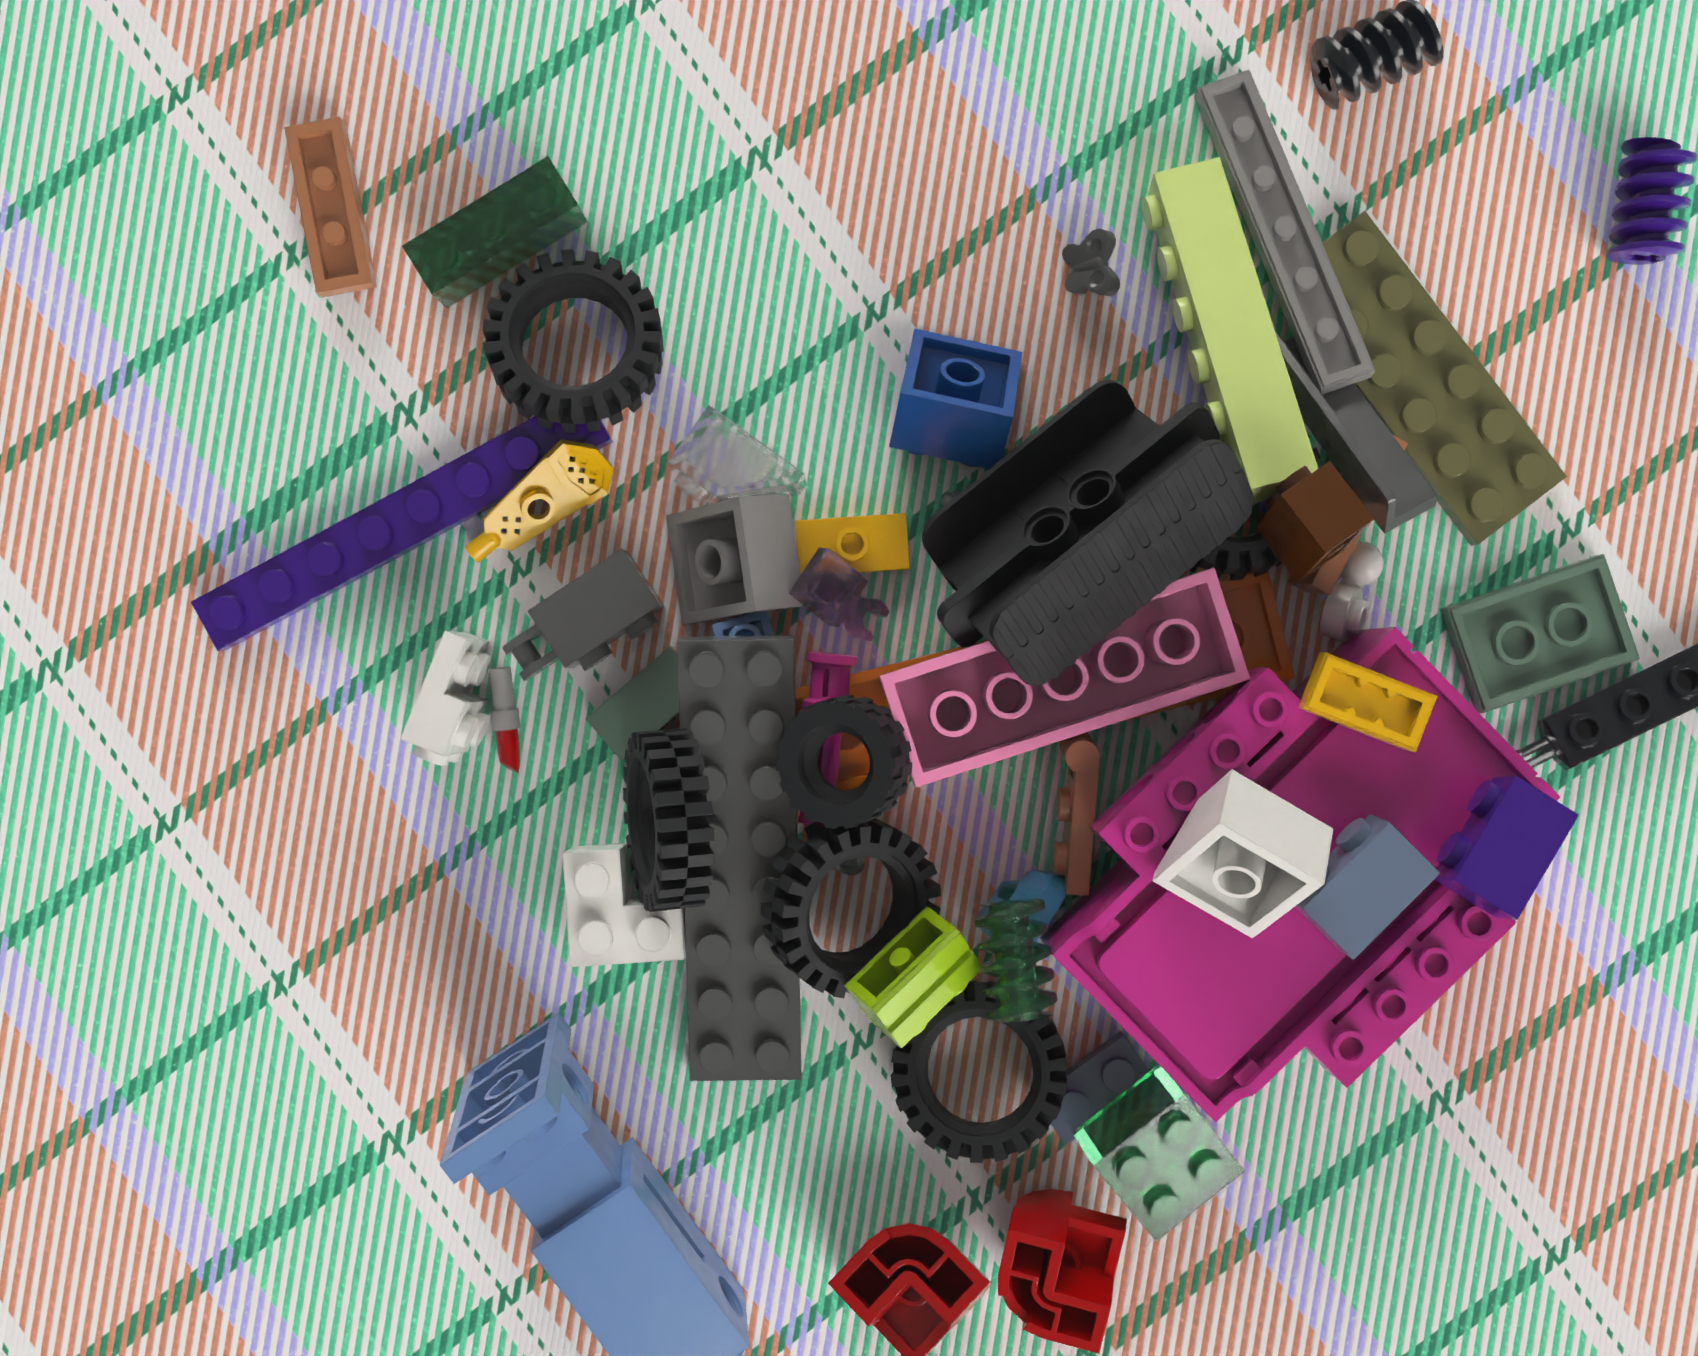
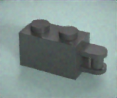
(588, 617)

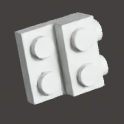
(445, 713)

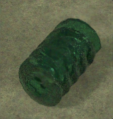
(1016, 960)

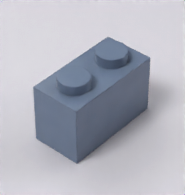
(1366, 884)

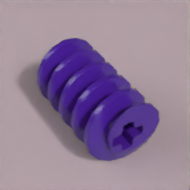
(1649, 201)

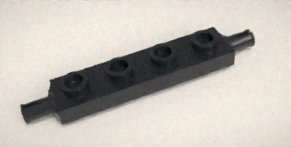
(1618, 712)

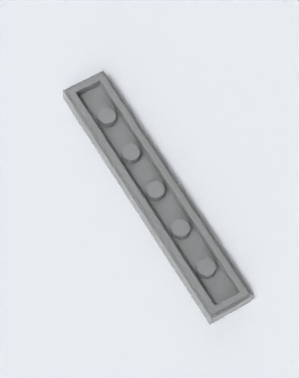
(1284, 233)

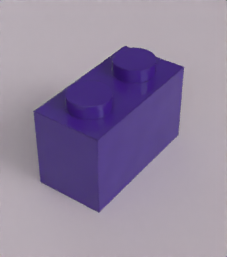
(1504, 845)

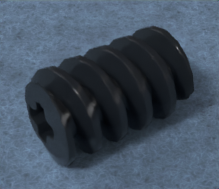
(1373, 48)

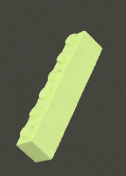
(1227, 323)

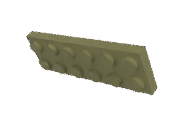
(1437, 391)

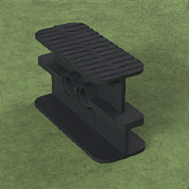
(1083, 528)

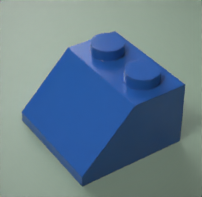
(956, 399)

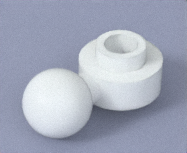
(1345, 607)

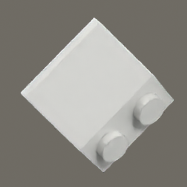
(1246, 855)

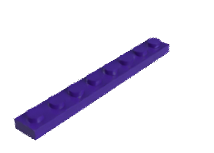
(379, 533)

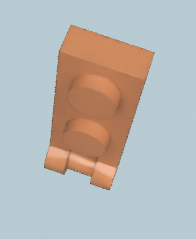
(1077, 809)

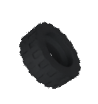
(801, 770)

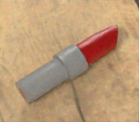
(505, 717)

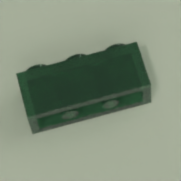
(495, 233)

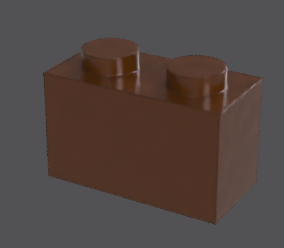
(1312, 519)

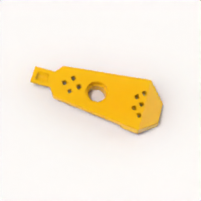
(547, 481)

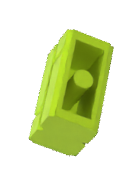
(914, 976)

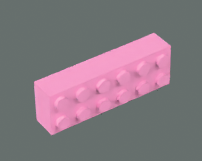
(977, 711)

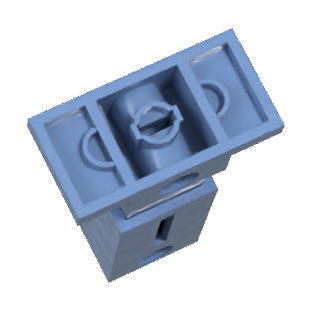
(597, 1207)

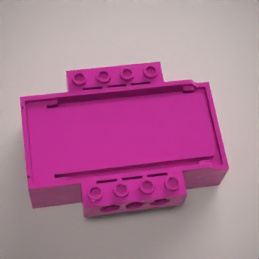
(1237, 1007)

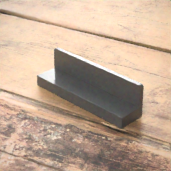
(1360, 447)

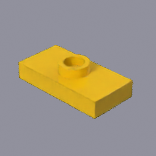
(863, 542)
(1367, 702)

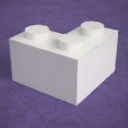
(604, 918)

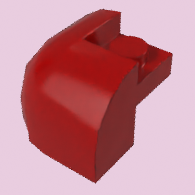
(1061, 1268)
(910, 1286)

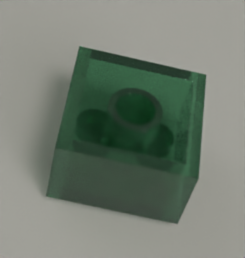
(1157, 1152)

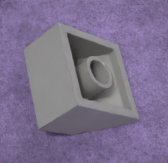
(734, 558)

